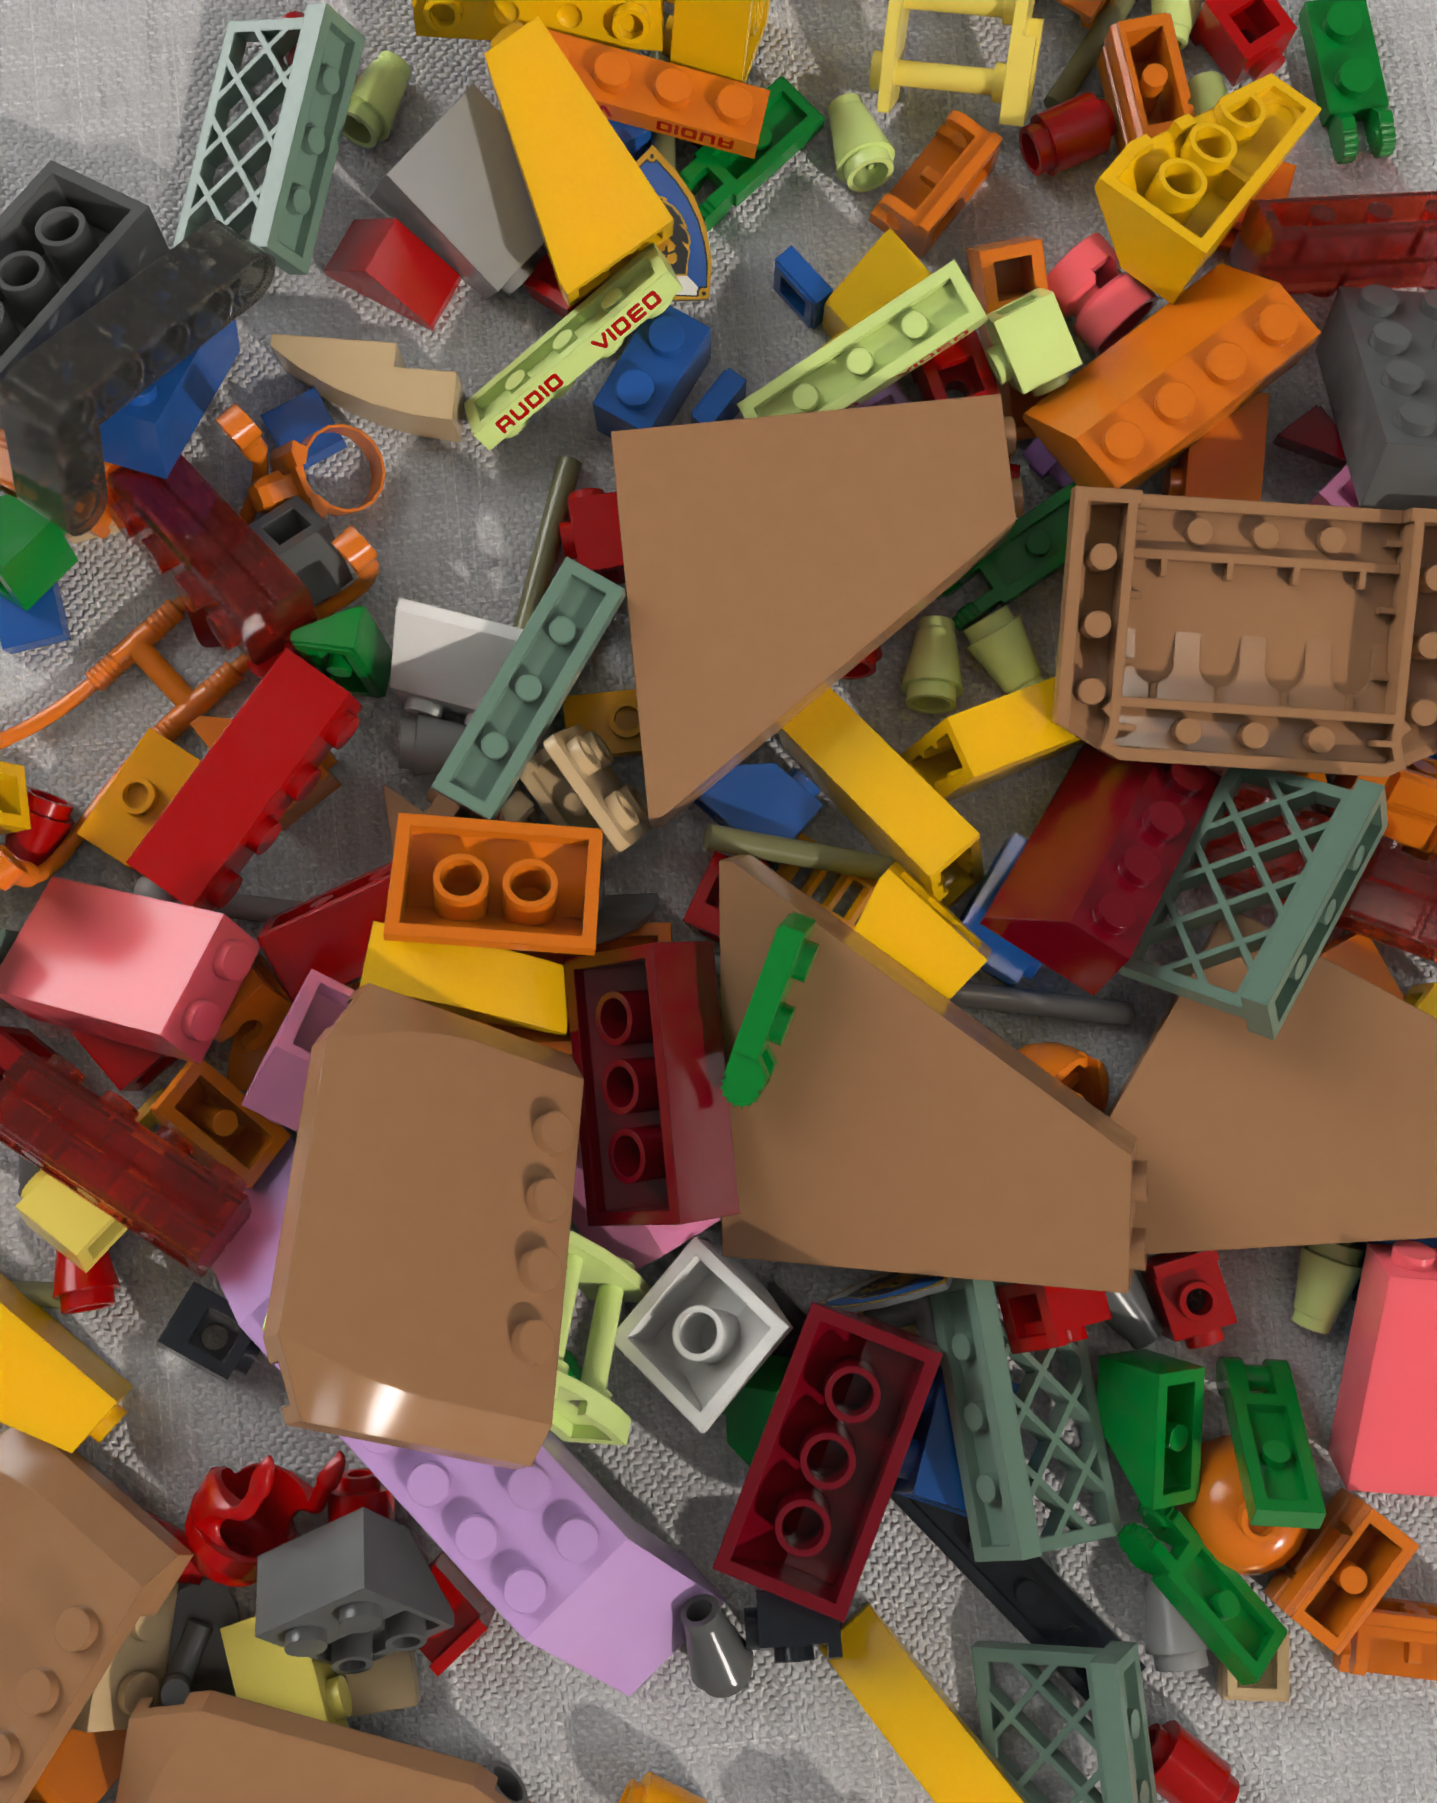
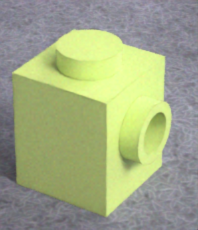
(1031, 344)

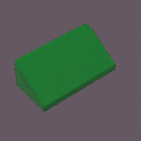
(347, 651)

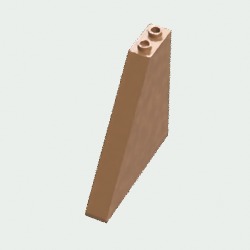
(786, 557)
(910, 1126)
(1287, 1135)

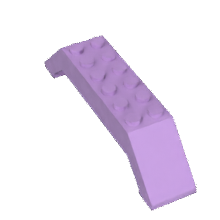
(530, 1538)

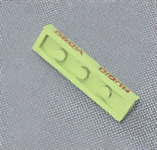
(573, 345)
(876, 349)

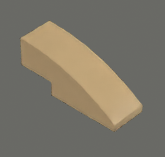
(376, 384)

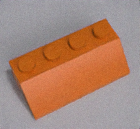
(1172, 379)

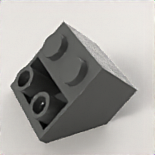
(349, 1593)

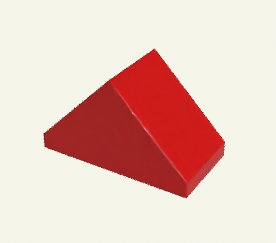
(394, 269)

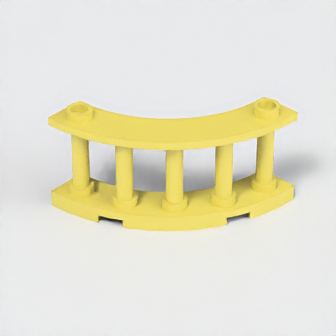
(1006, 83)

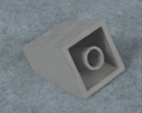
(467, 197)

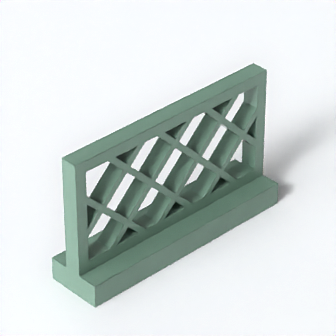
(298, 149)
(528, 690)
(1304, 921)
(988, 1436)
(1116, 1707)

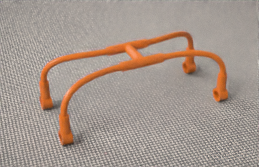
(140, 649)

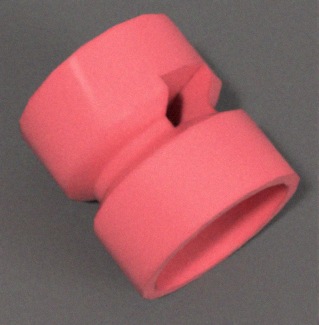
(1099, 294)

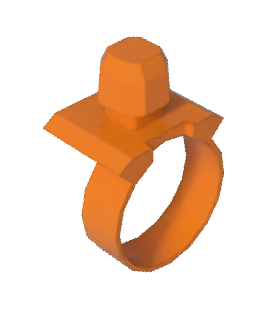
(290, 478)

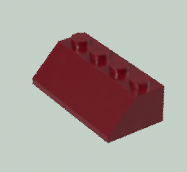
(1099, 863)
(652, 1082)
(828, 1459)

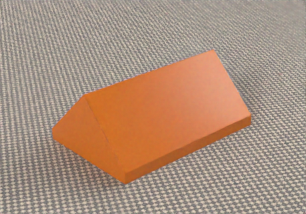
(494, 884)

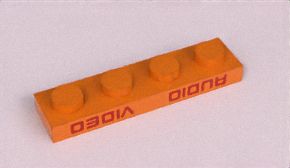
(668, 96)

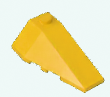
(1186, 188)

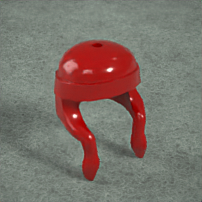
(249, 1514)

